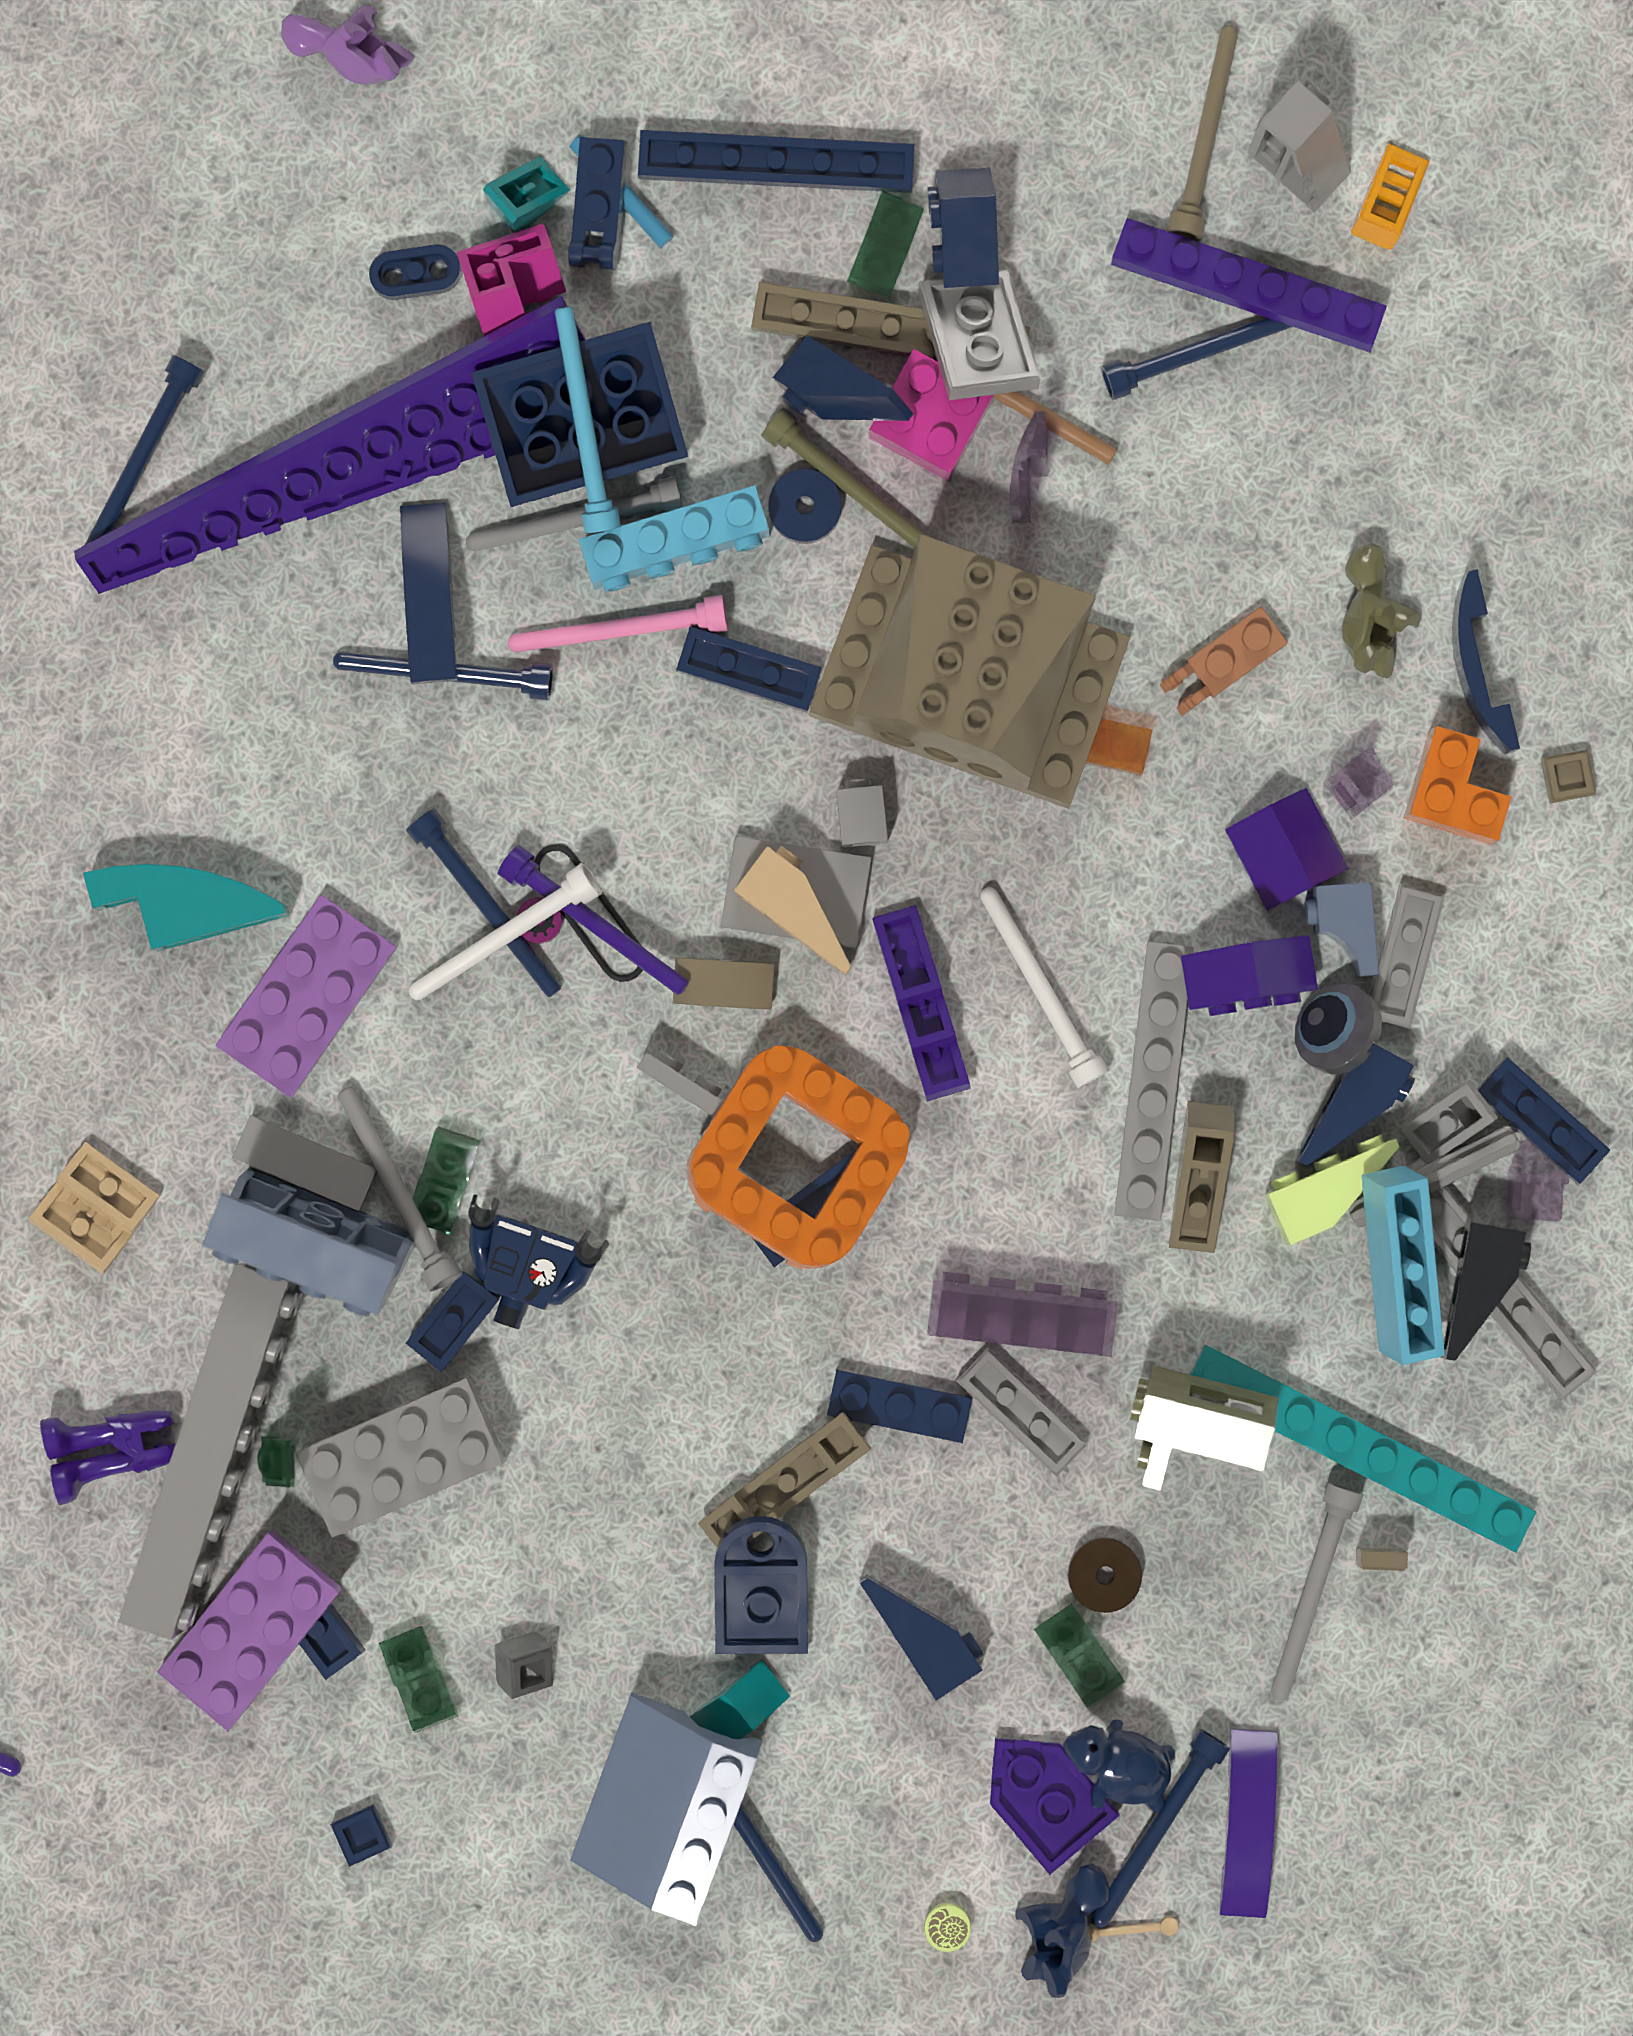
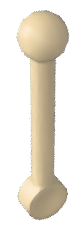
(1168, 1926)

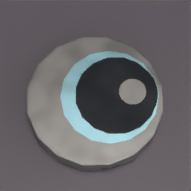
(1338, 1028)

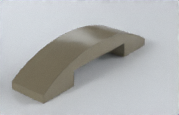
(790, 1477)

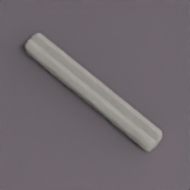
(1457, 1164)

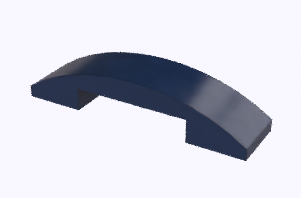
(1494, 721)

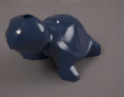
(1128, 1765)
(1063, 1930)

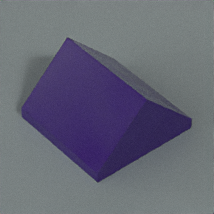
(1286, 848)

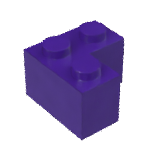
(1250, 975)

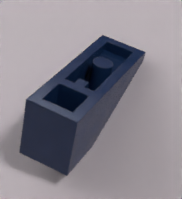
(835, 388)
(1358, 1100)
(930, 1643)

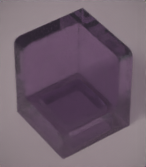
(1359, 783)
(1535, 1196)

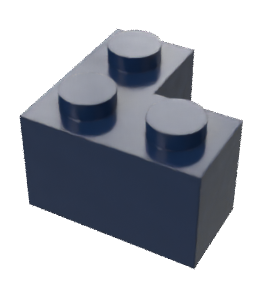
(967, 220)

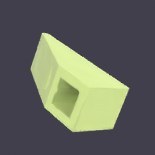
(1321, 1198)

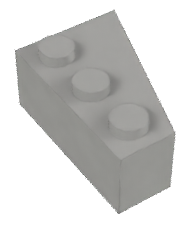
(1302, 145)

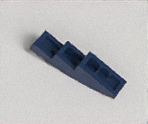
(428, 593)

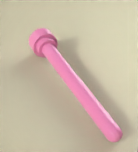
(706, 615)

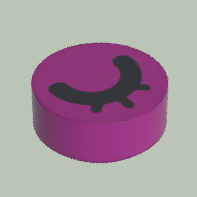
(547, 929)

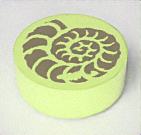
(947, 1927)

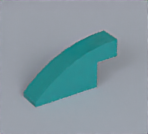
(182, 902)

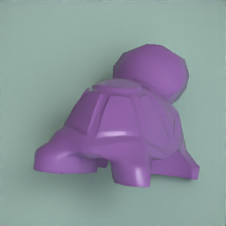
(350, 48)

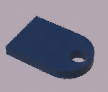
(761, 1593)

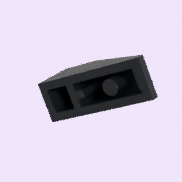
(1484, 1274)

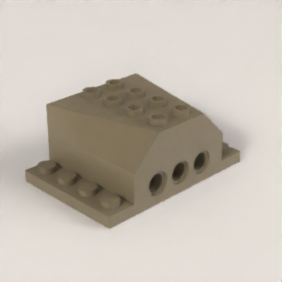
(972, 667)

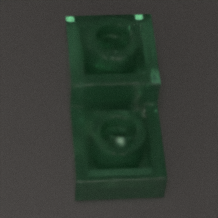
(885, 244)
(445, 1178)
(277, 1461)
(1080, 1656)
(418, 1679)

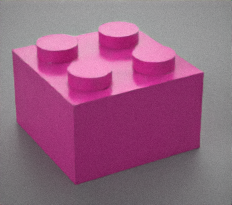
(940, 426)

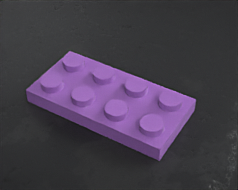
(306, 996)
(250, 1630)

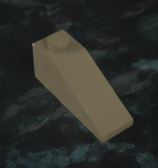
(1202, 1176)

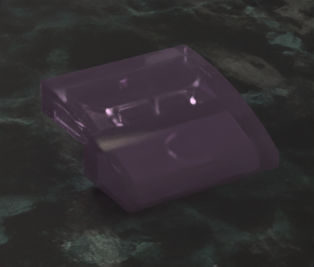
(1029, 461)

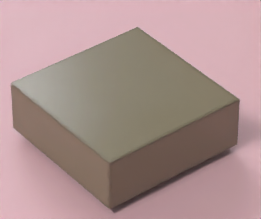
(1568, 776)
(1382, 1559)

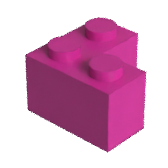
(509, 275)

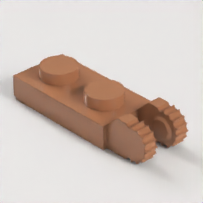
(1228, 658)

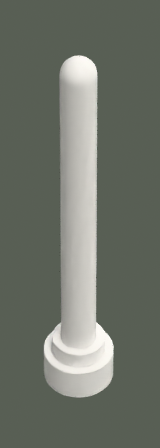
(576, 888)
(1084, 1062)

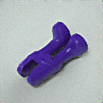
(119, 1430)

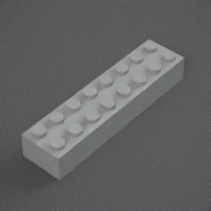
(208, 1453)

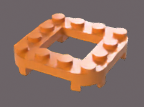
(763, 1214)

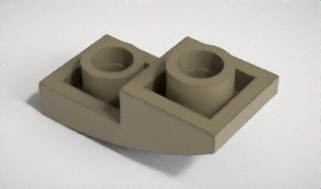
(725, 983)

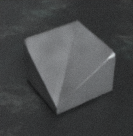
(523, 1665)

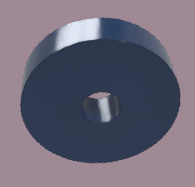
(805, 485)

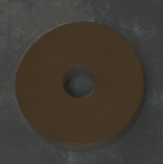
(1125, 1580)

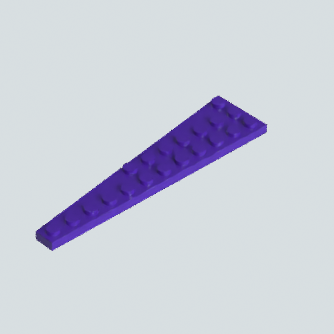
(363, 452)

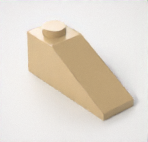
(786, 898)

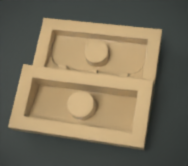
(94, 1208)

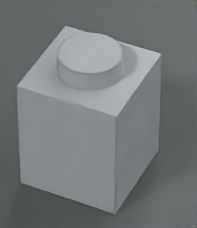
(861, 814)

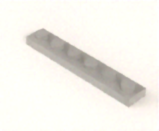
(1153, 1083)

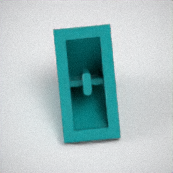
(525, 194)
(742, 1703)

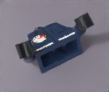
(527, 1262)

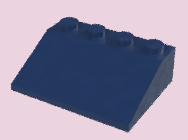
(534, 424)

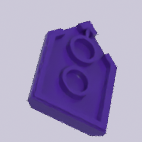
(1045, 1800)

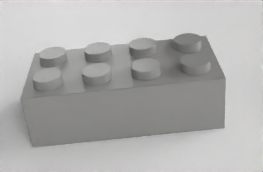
(401, 1456)

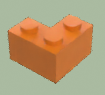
(1445, 798)

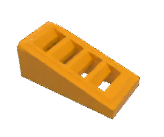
(1381, 224)

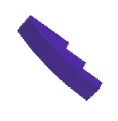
(921, 1003)

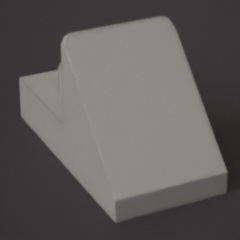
(1449, 1122)

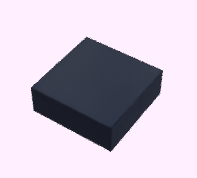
(361, 1835)

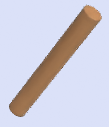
(1060, 426)

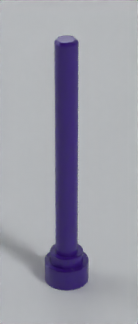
(521, 869)

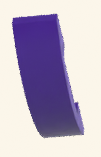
(1249, 1823)

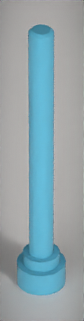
(599, 511)

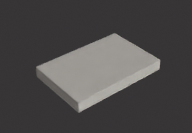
(979, 338)
(835, 878)

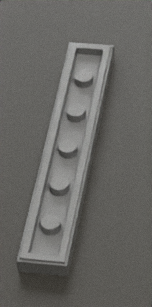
(1520, 1311)

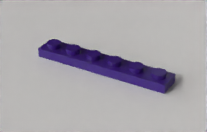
(1248, 285)

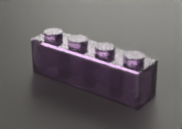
(1022, 1317)

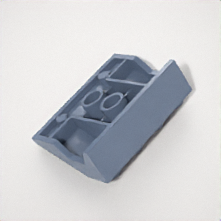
(309, 1241)
(664, 1808)

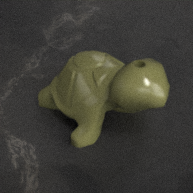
(1371, 617)

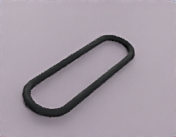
(621, 978)

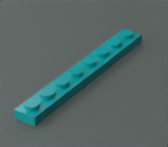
(1377, 1455)

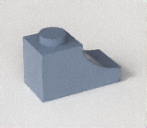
(1346, 916)

